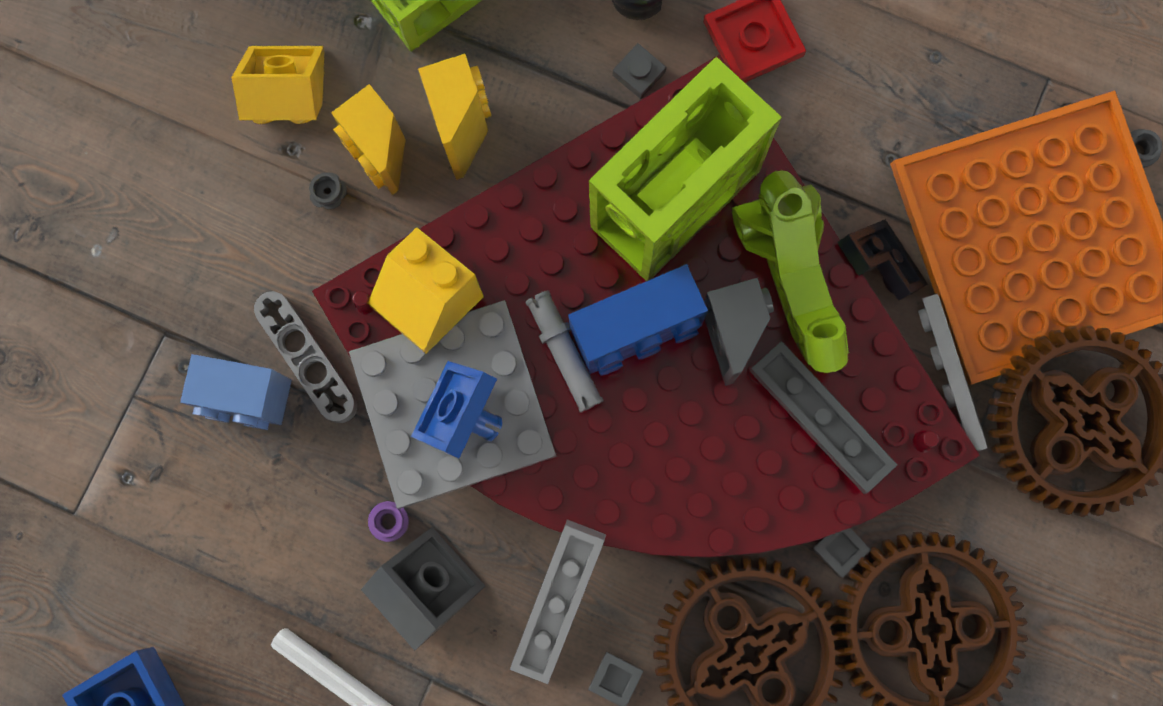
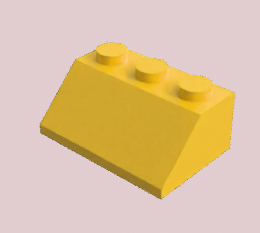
(458, 108)

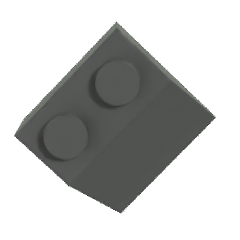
(736, 323)
(422, 587)

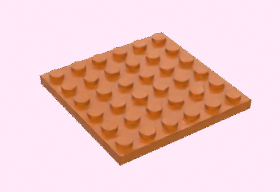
(1037, 231)

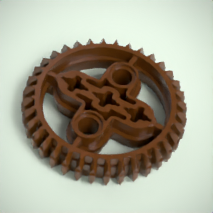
(1066, 422)
(926, 608)
(765, 639)

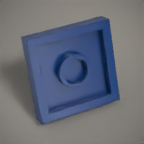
(457, 410)

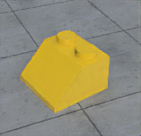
(279, 83)
(424, 290)

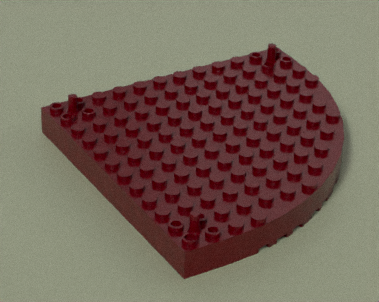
(672, 450)

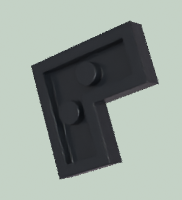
(881, 249)

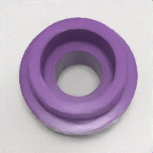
(375, 521)

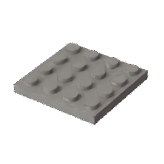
(399, 381)

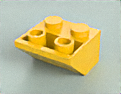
(372, 137)

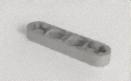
(302, 359)

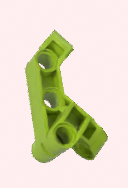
(787, 232)

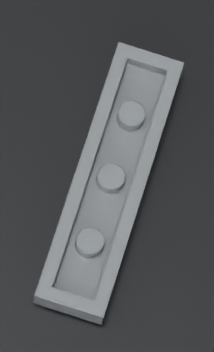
(946, 357)
(557, 601)

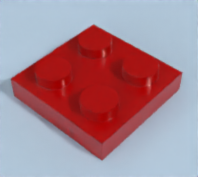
(754, 37)

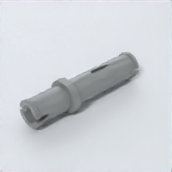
(564, 351)

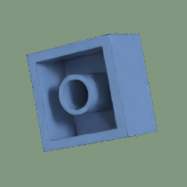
(237, 390)

